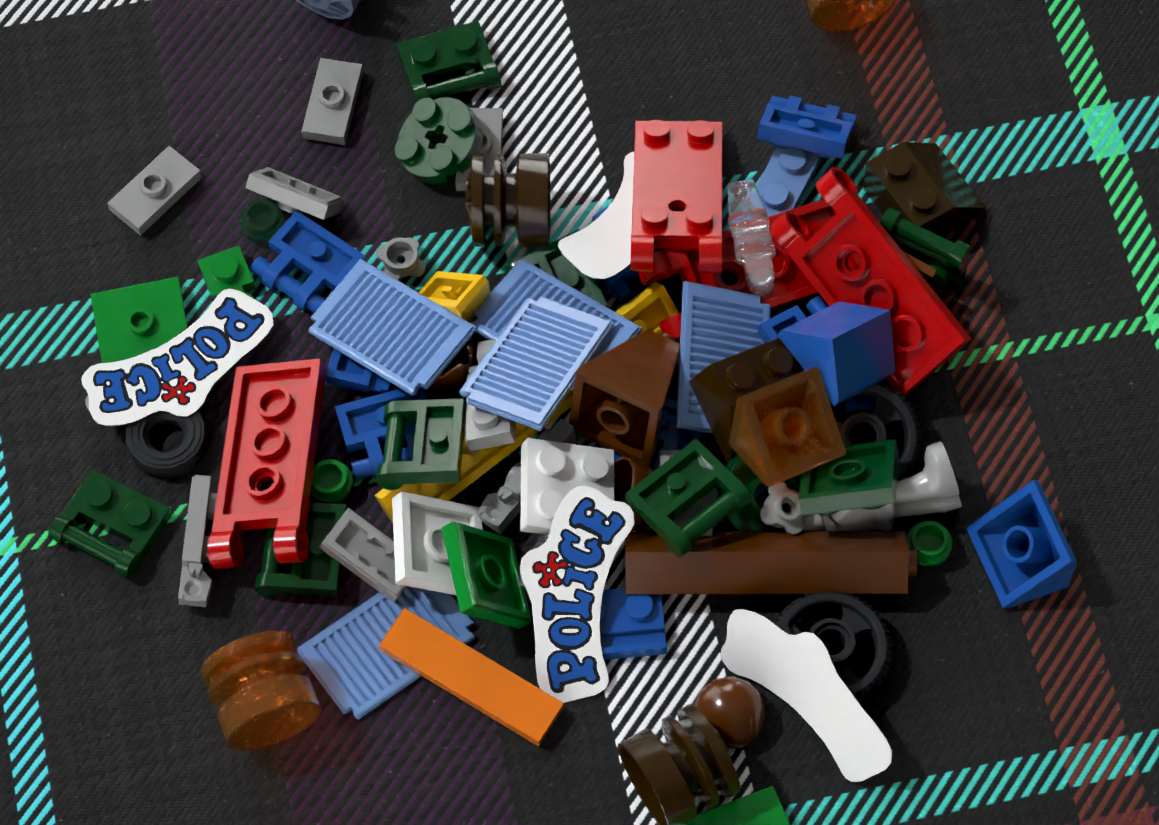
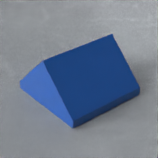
(847, 344)
(1023, 547)

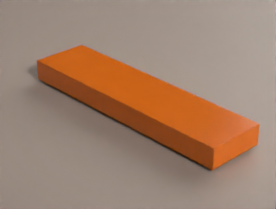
(471, 676)

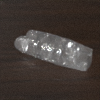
(751, 235)

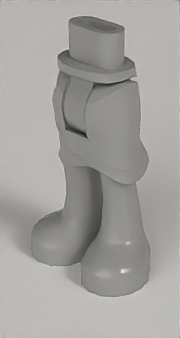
(921, 494)

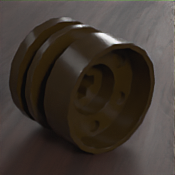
(510, 200)
(687, 763)

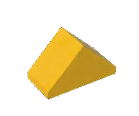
(457, 292)

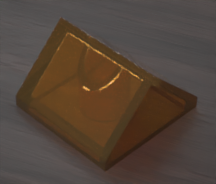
(786, 428)

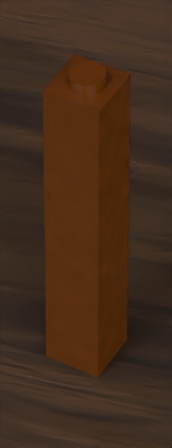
(772, 563)

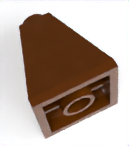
(625, 395)

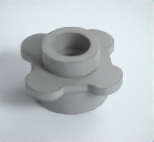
(401, 248)
(773, 513)

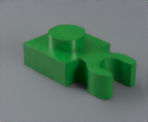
(226, 271)

